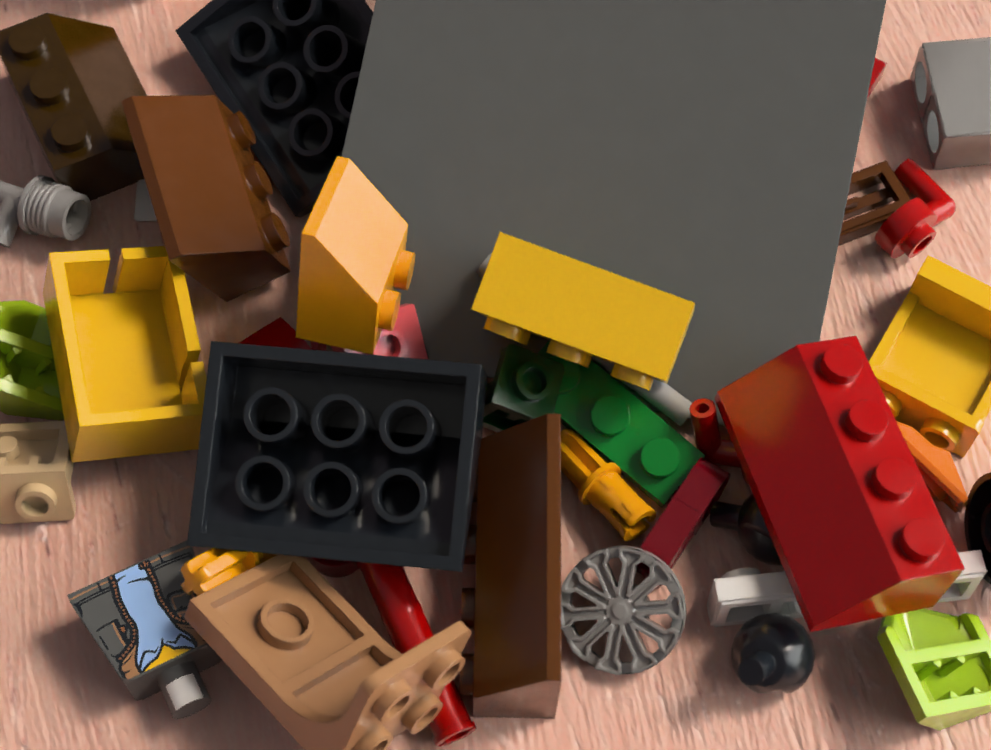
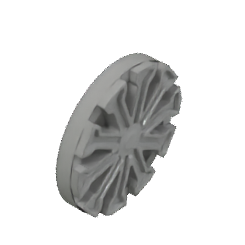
(622, 610)

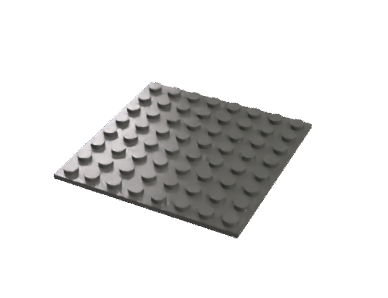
(629, 135)

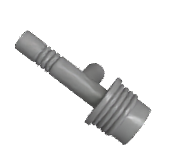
(42, 209)

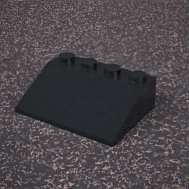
(290, 75)
(338, 455)

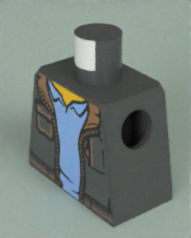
(144, 633)

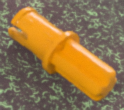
(603, 487)
(217, 567)

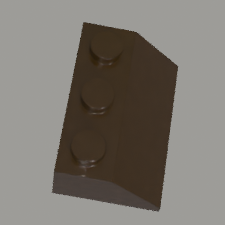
(72, 92)

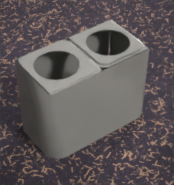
(955, 101)

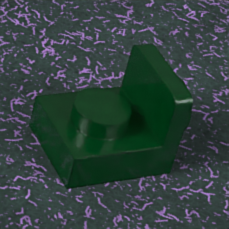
(522, 388)

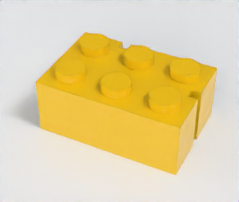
(582, 311)
(124, 353)

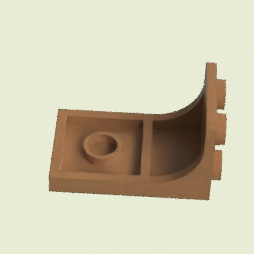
(321, 660)

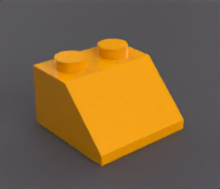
(351, 263)

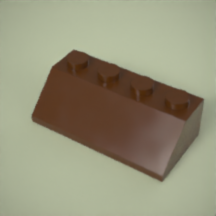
(517, 574)

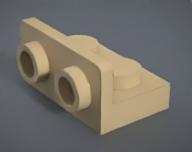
(35, 473)

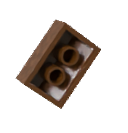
(208, 191)

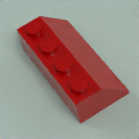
(838, 486)

